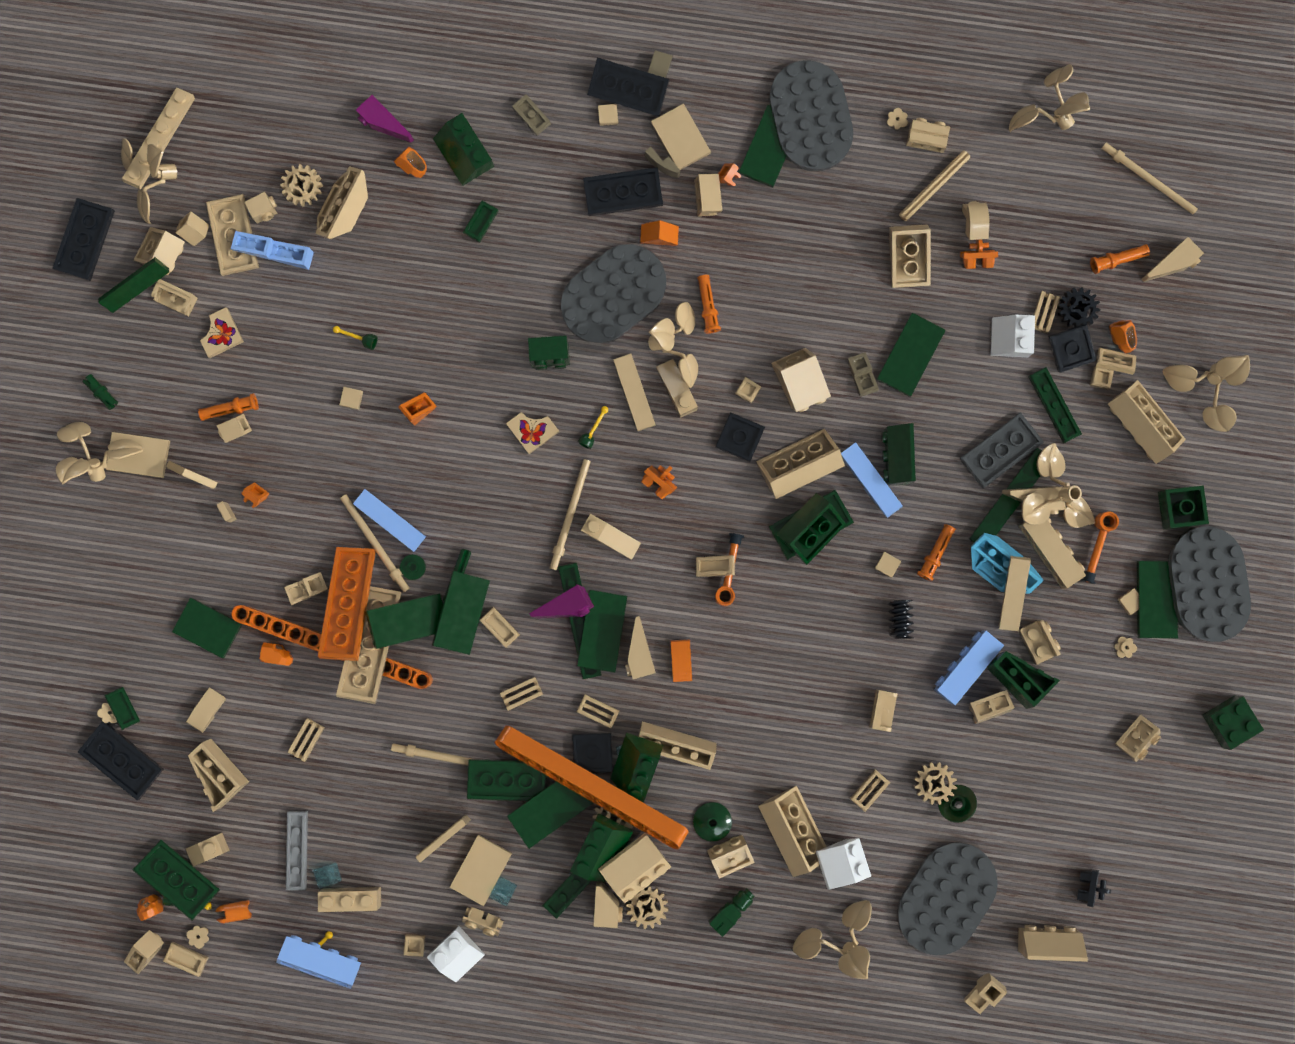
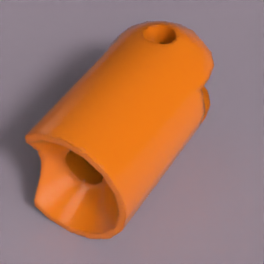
(234, 911)

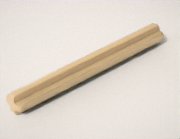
(935, 185)

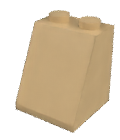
(801, 379)

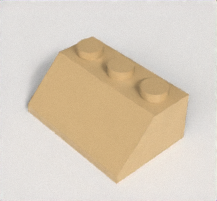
(634, 868)
(1051, 943)

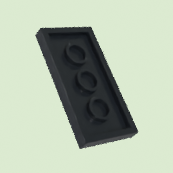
(628, 87)
(623, 191)
(83, 239)
(120, 760)

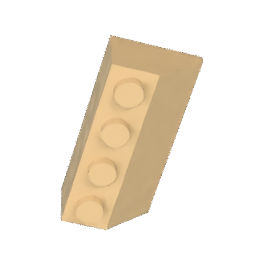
(1146, 422)
(800, 463)
(793, 830)

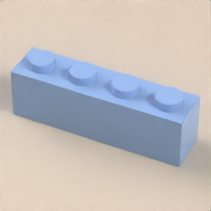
(968, 667)
(318, 962)

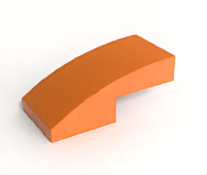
(681, 660)

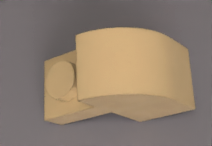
(976, 220)
(986, 992)

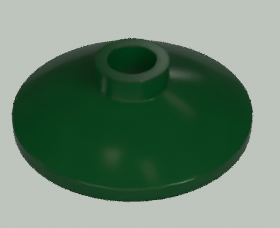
(961, 795)
(712, 811)

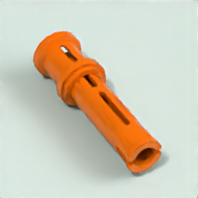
(1112, 260)
(709, 312)
(236, 405)
(933, 560)

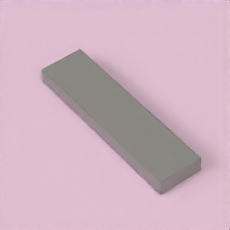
(296, 850)

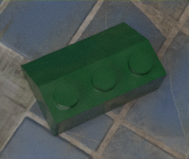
(463, 149)
(899, 454)
(811, 528)
(636, 765)
(601, 844)

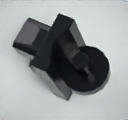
(1089, 896)

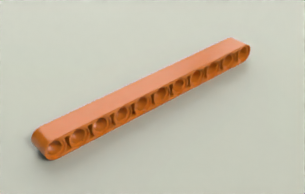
(305, 640)
(592, 787)

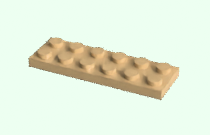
(362, 678)

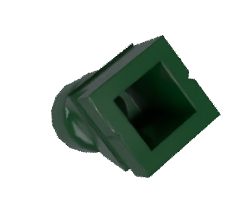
(731, 912)

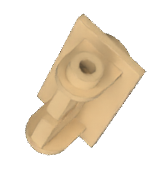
(475, 921)

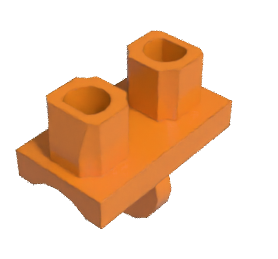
(988, 256)
(653, 475)

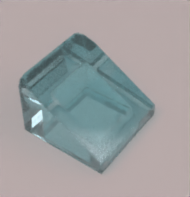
(327, 875)
(503, 891)

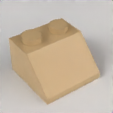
(160, 245)
(607, 908)

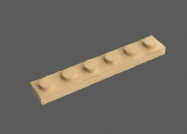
(159, 136)

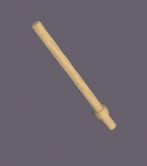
(1119, 156)
(559, 550)
(395, 574)
(412, 751)

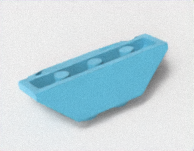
(991, 561)

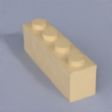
(1054, 553)
(680, 745)

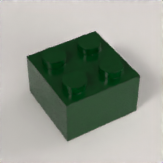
(549, 352)
(1183, 507)
(1233, 722)

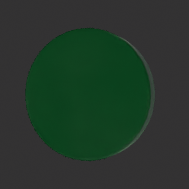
(413, 567)

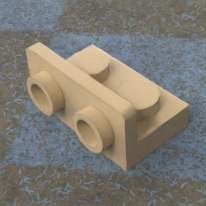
(1039, 641)
(1139, 738)
(730, 856)

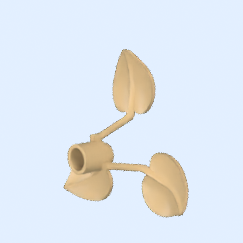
(1074, 104)
(157, 170)
(663, 339)
(1232, 369)
(74, 467)
(1034, 508)
(855, 958)

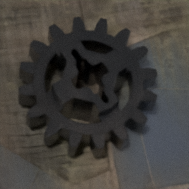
(1077, 300)

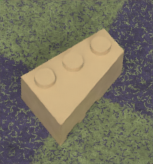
(217, 773)

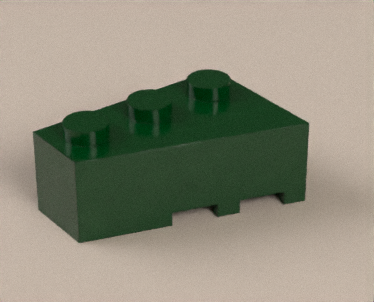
(1021, 679)

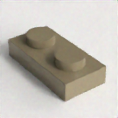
(531, 115)

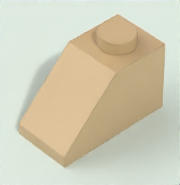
(207, 849)
(143, 951)

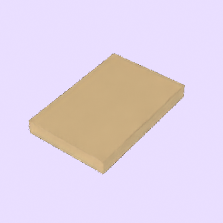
(680, 137)
(148, 463)
(442, 838)
(480, 870)

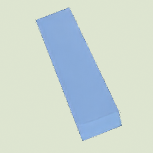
(272, 250)
(871, 480)
(389, 520)

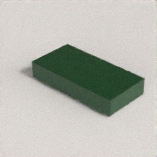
(480, 221)
(122, 708)

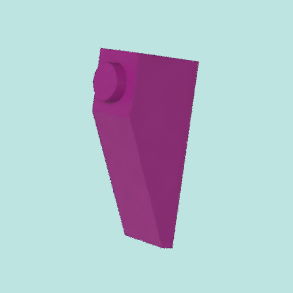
(380, 119)
(569, 604)

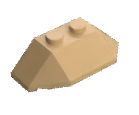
(343, 204)

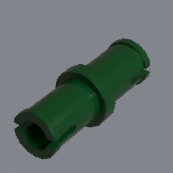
(100, 392)

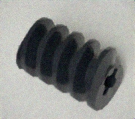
(901, 619)

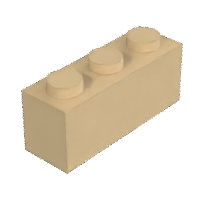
(349, 899)

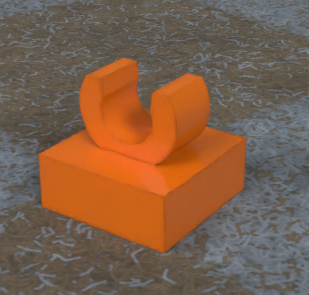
(727, 172)
(255, 494)

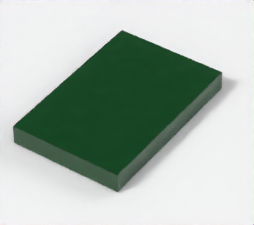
(207, 628)

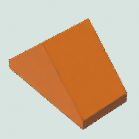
(659, 233)
(417, 408)

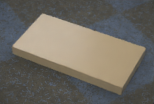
(225, 218)

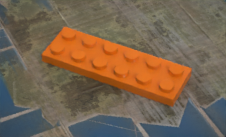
(346, 604)

